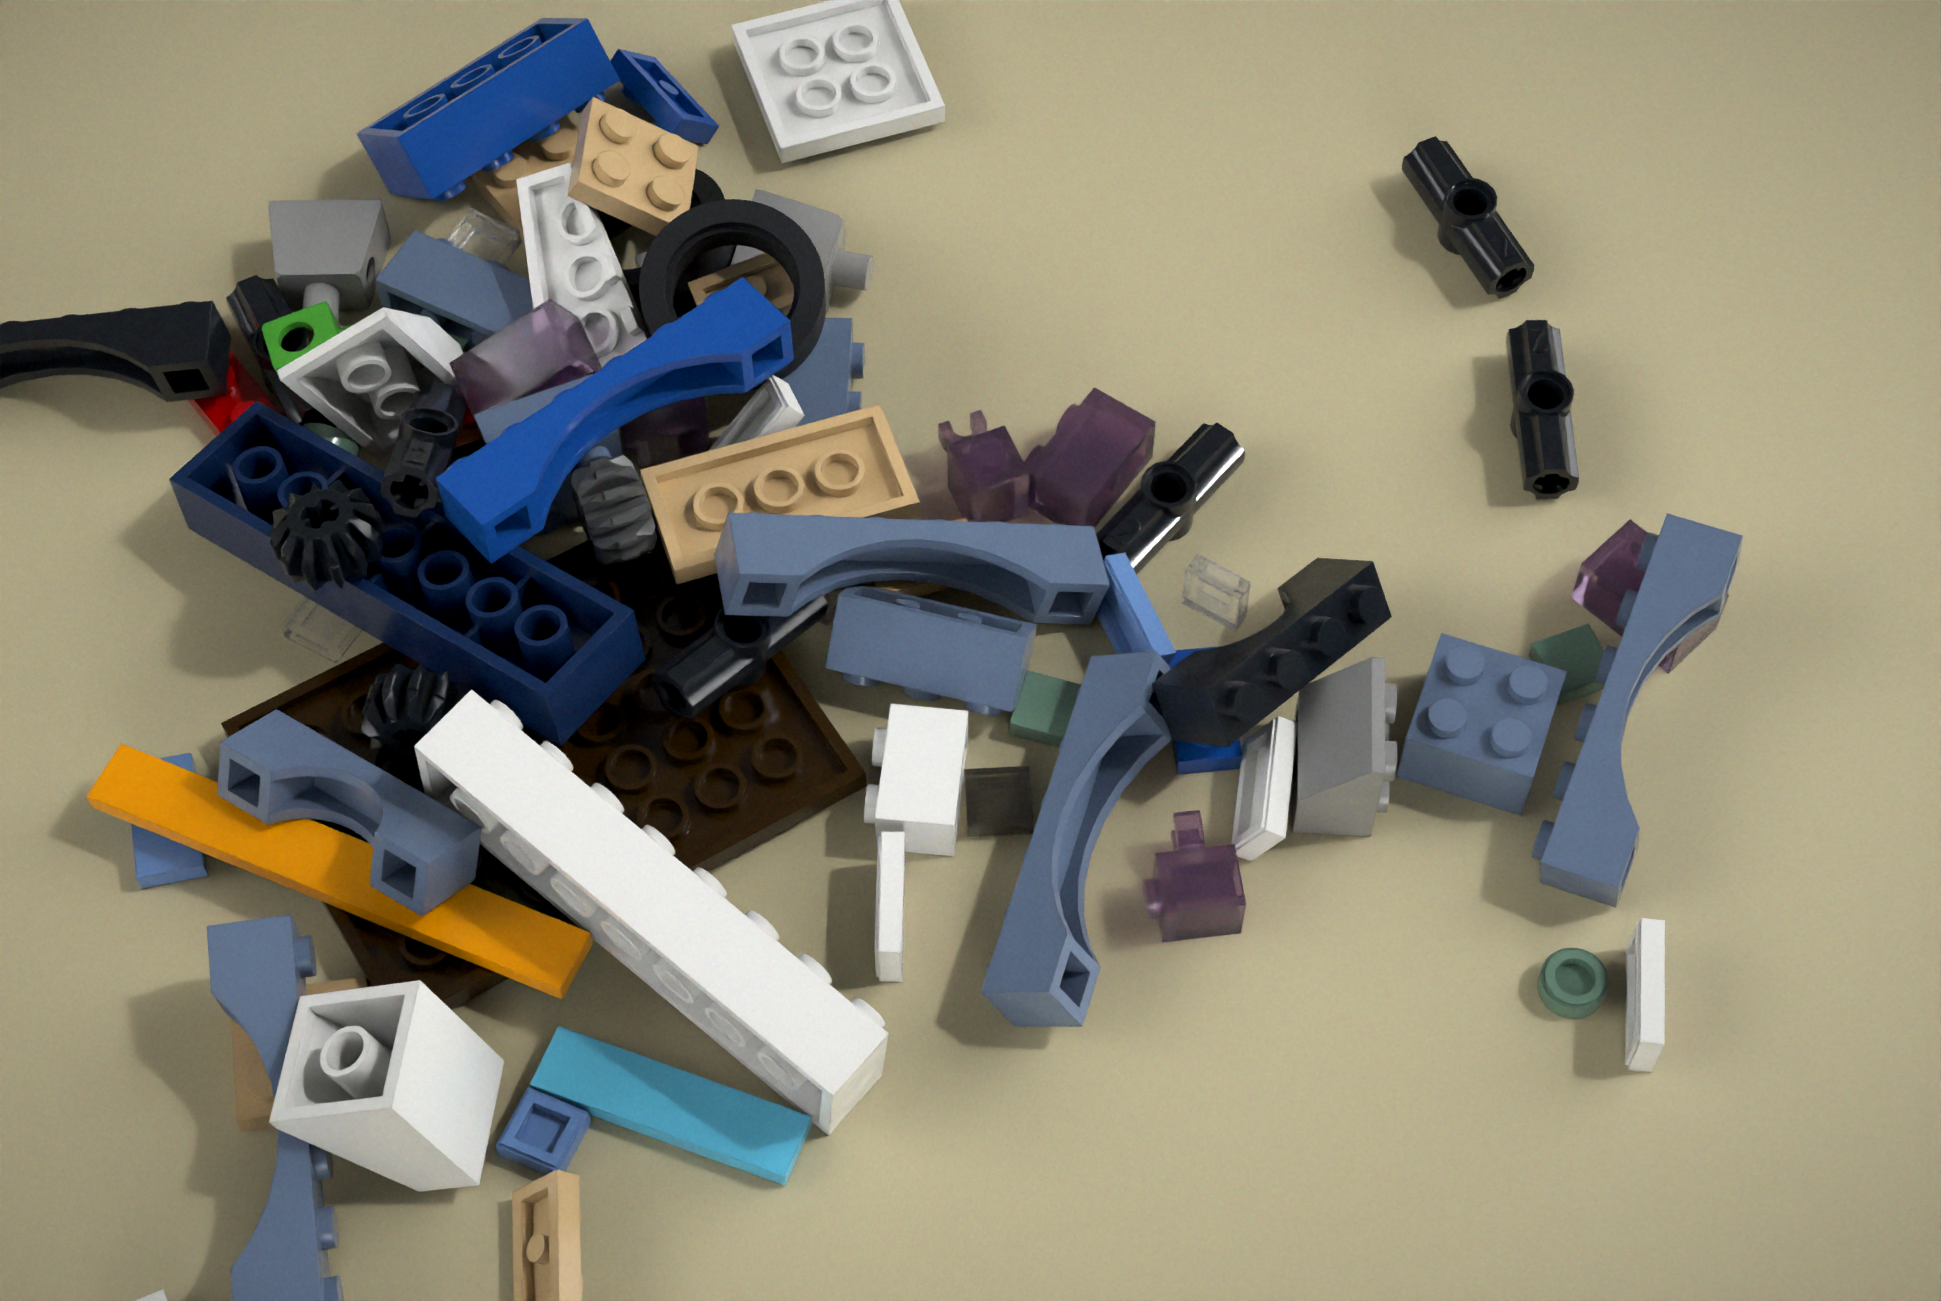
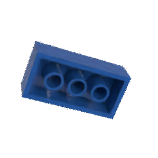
(489, 109)

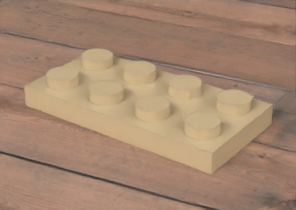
(818, 468)

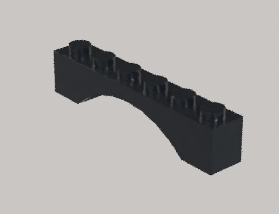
(164, 349)

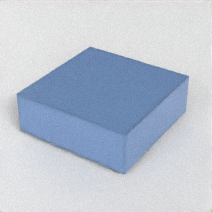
(543, 1133)

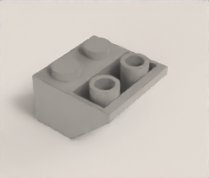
(1344, 751)

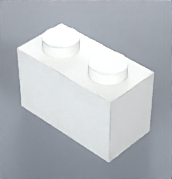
(920, 777)

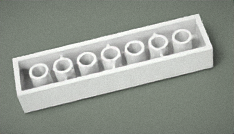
(655, 911)

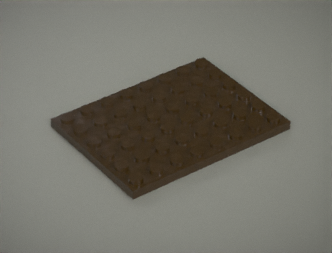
(705, 783)

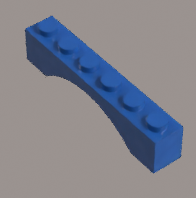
(717, 348)

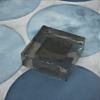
(998, 801)

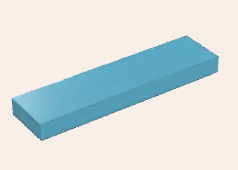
(673, 1105)

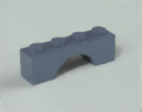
(292, 772)

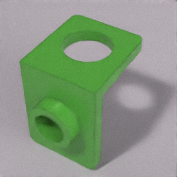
(316, 317)

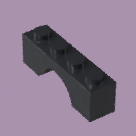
(1233, 687)

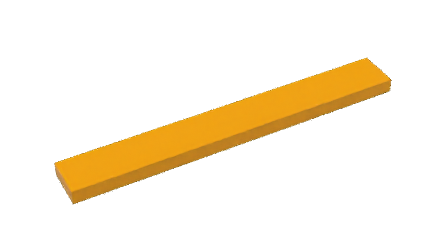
(337, 872)

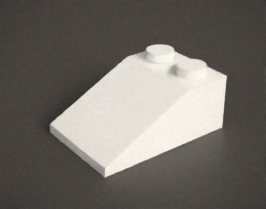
(371, 374)

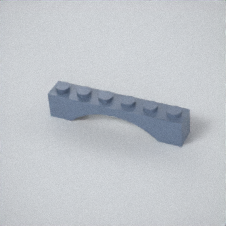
(787, 560)
(1681, 592)
(1043, 955)
(258, 981)

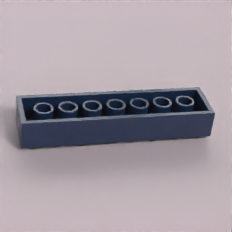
(502, 627)

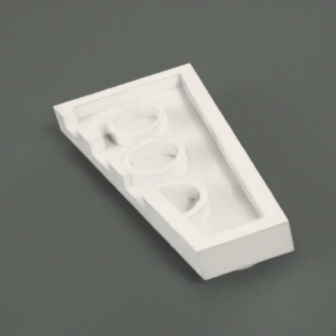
(576, 263)

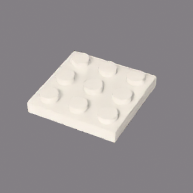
(837, 75)

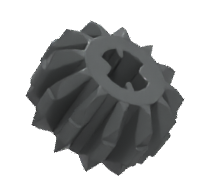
(613, 510)

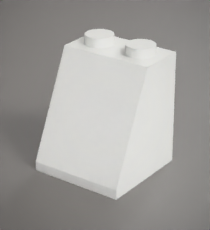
(390, 1084)

